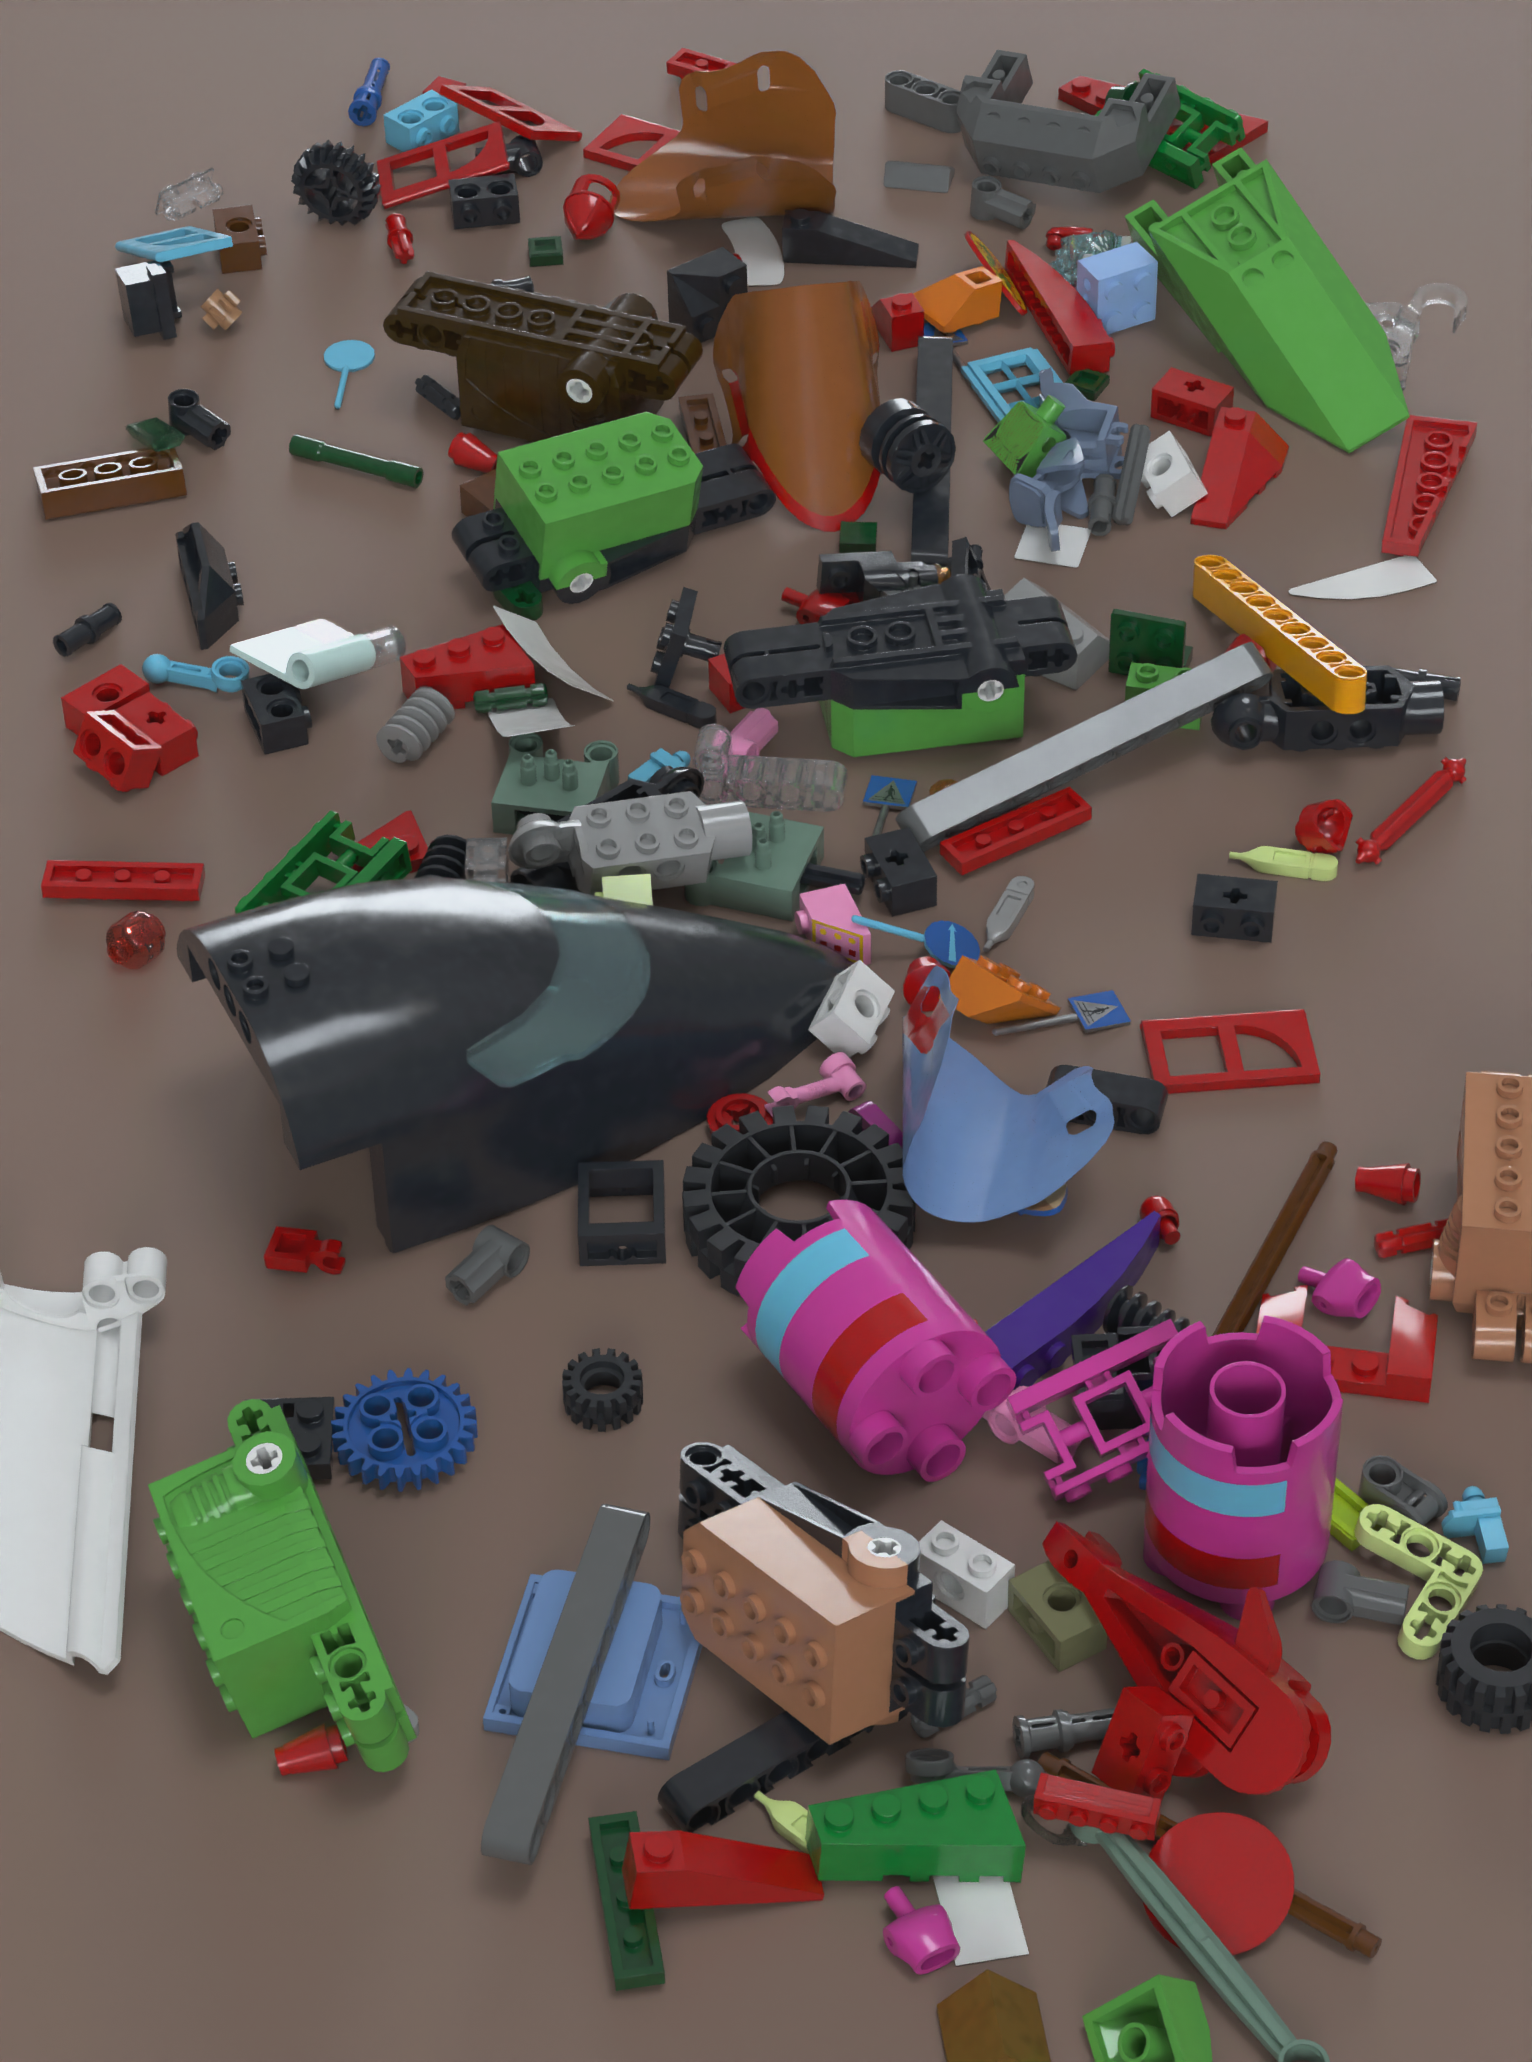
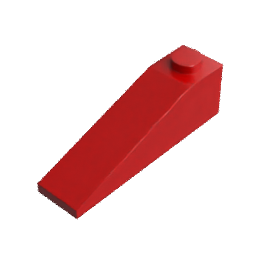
(707, 1870)

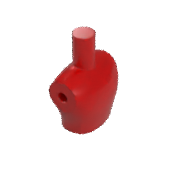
(813, 605)

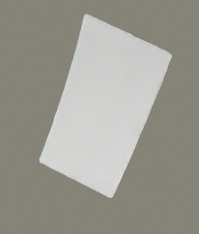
(535, 643)
(528, 719)

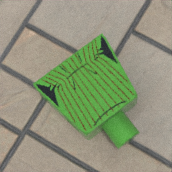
(1027, 435)

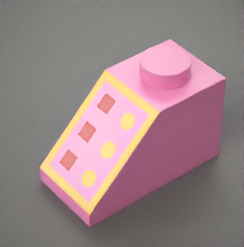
(827, 920)

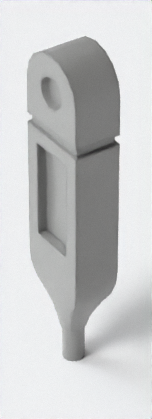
(1009, 910)

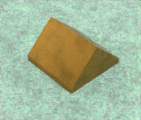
(992, 2022)

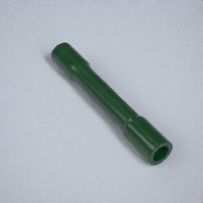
(391, 470)

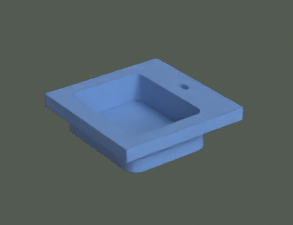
(632, 1703)

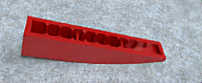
(1060, 312)

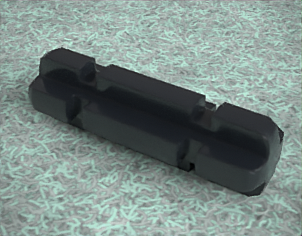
(439, 396)

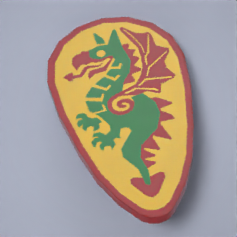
(992, 264)

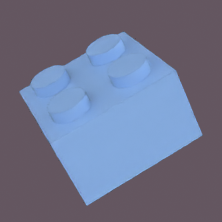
(1120, 286)

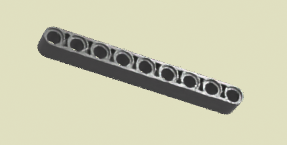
(565, 1685)

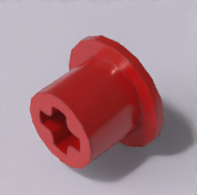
(915, 978)

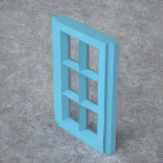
(991, 393)

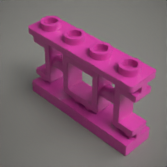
(1097, 1379)

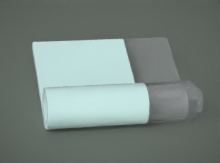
(321, 652)

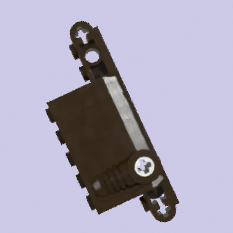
(541, 361)

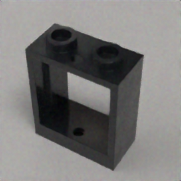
(601, 1241)

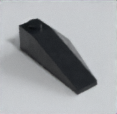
(826, 239)

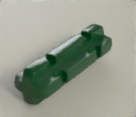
(510, 698)

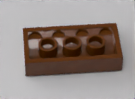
(109, 481)

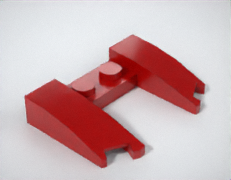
(1400, 1374)

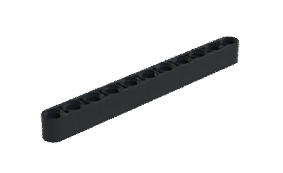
(934, 396)

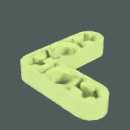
(1440, 1579)

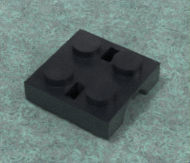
(312, 1429)

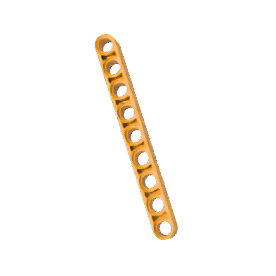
(1282, 633)

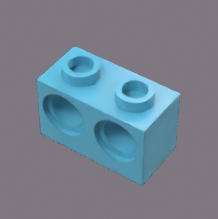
(421, 121)

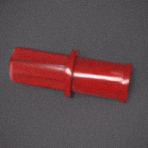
(399, 237)

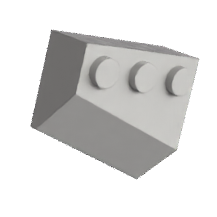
(1090, 644)

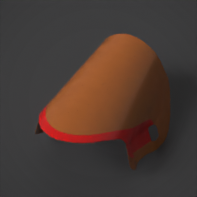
(804, 394)

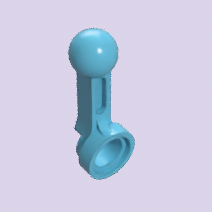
(159, 669)

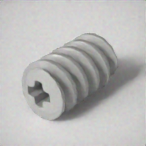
(415, 725)

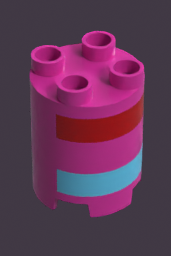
(872, 1343)
(1241, 1462)

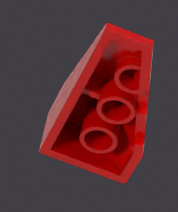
(1238, 465)

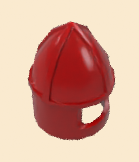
(589, 213)

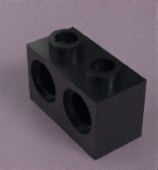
(484, 201)
(275, 713)

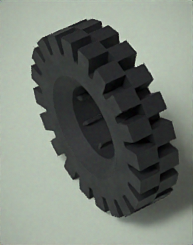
(727, 1179)

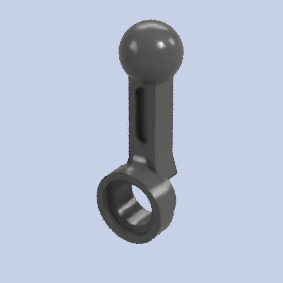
(939, 1764)

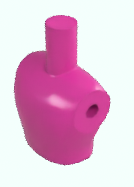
(1343, 1290)
(921, 1935)

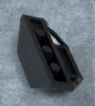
(208, 583)

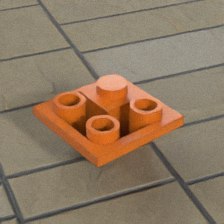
(961, 300)
(996, 993)

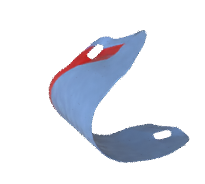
(975, 1141)

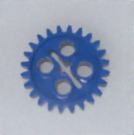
(372, 1437)

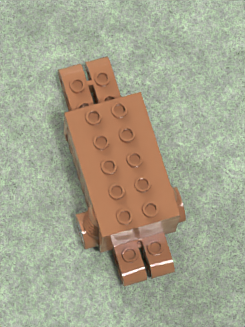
(1487, 1241)

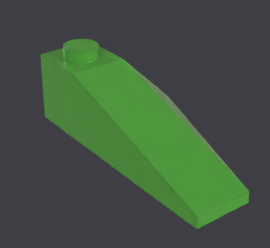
(1151, 2024)

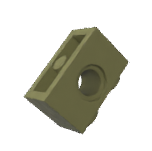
(1055, 1616)

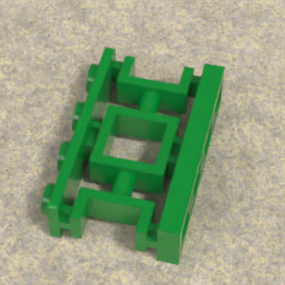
(1194, 112)
(309, 860)

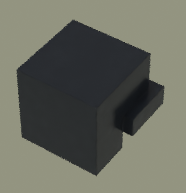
(148, 298)
(1115, 1408)

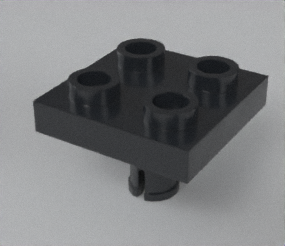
(677, 640)

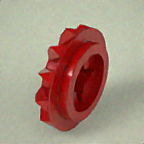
(733, 1107)

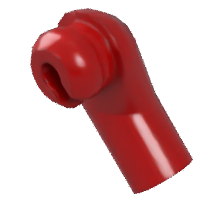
(1055, 235)

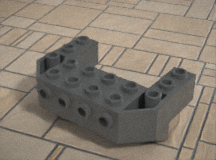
(1059, 144)

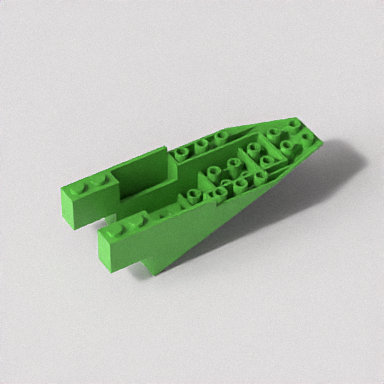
(1276, 303)

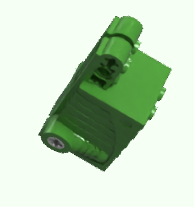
(276, 1591)

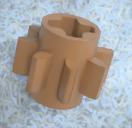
(221, 309)

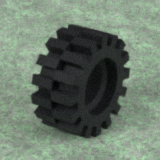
(602, 1408)

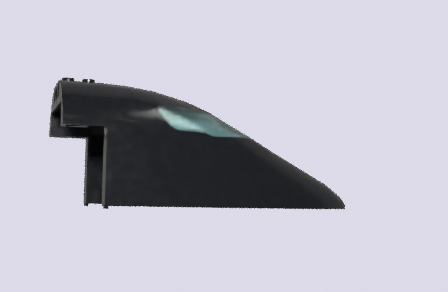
(499, 1031)

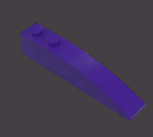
(1041, 1329)

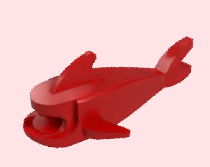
(1250, 1707)

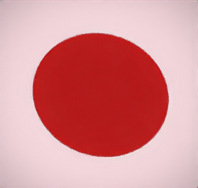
(1229, 1874)

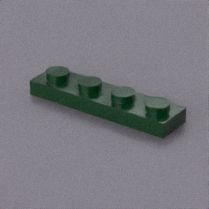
(629, 1932)

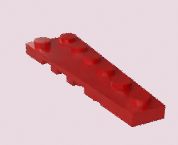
(1424, 475)

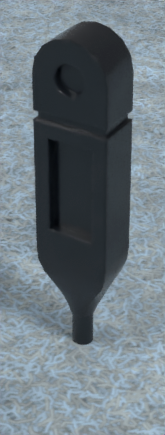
(676, 705)

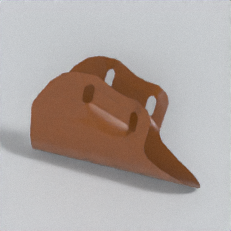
(744, 138)

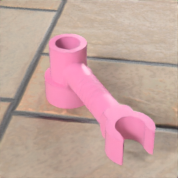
(838, 1076)

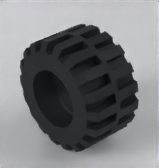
(1477, 1692)

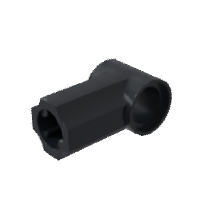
(516, 149)
(195, 420)

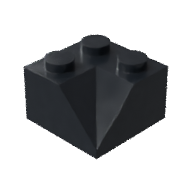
(703, 289)

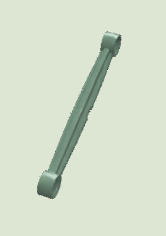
(1202, 1946)

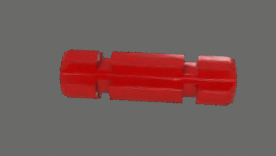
(1408, 1238)

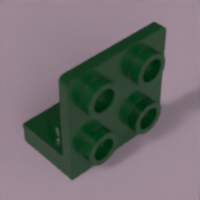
(1146, 640)

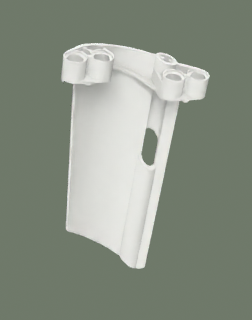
(59, 1496)

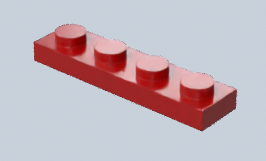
(1015, 830)
(123, 880)

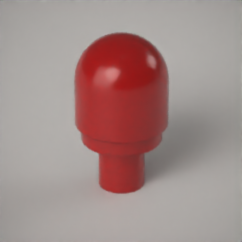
(1169, 1217)

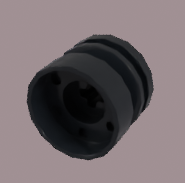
(907, 445)

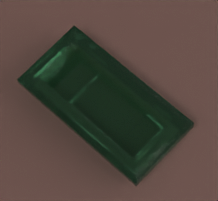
(155, 434)

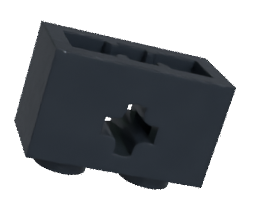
(899, 872)
(1234, 908)

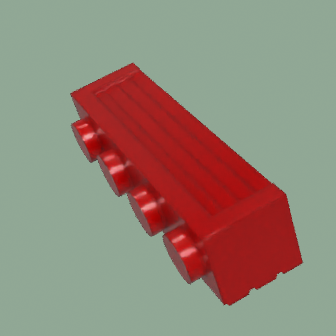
(1097, 1807)

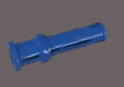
(371, 90)

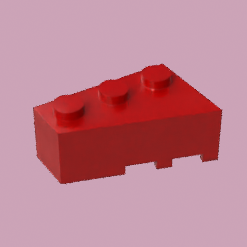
(468, 665)

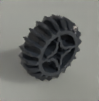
(341, 189)

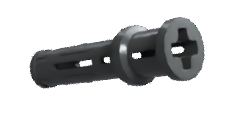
(1059, 1730)

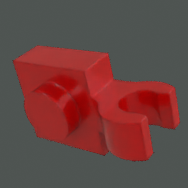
(299, 1248)

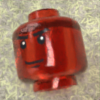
(135, 940)

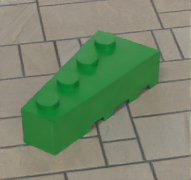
(918, 1832)

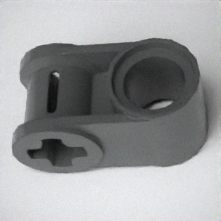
(1394, 1486)

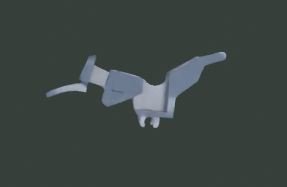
(1089, 450)

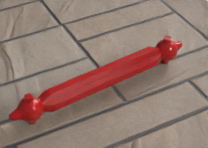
(1410, 811)

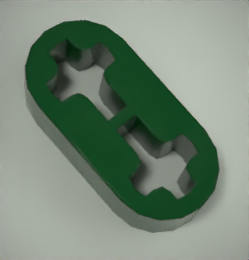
(521, 600)

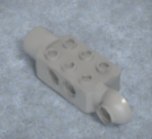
(653, 835)

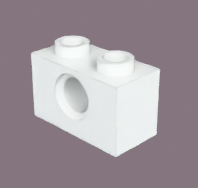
(1171, 476)
(852, 1010)
(965, 1574)

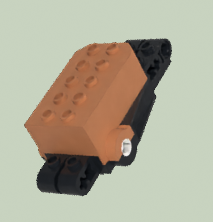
(813, 1600)

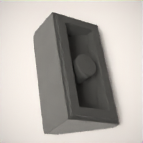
(918, 176)

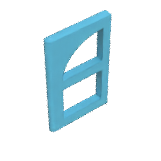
(174, 244)

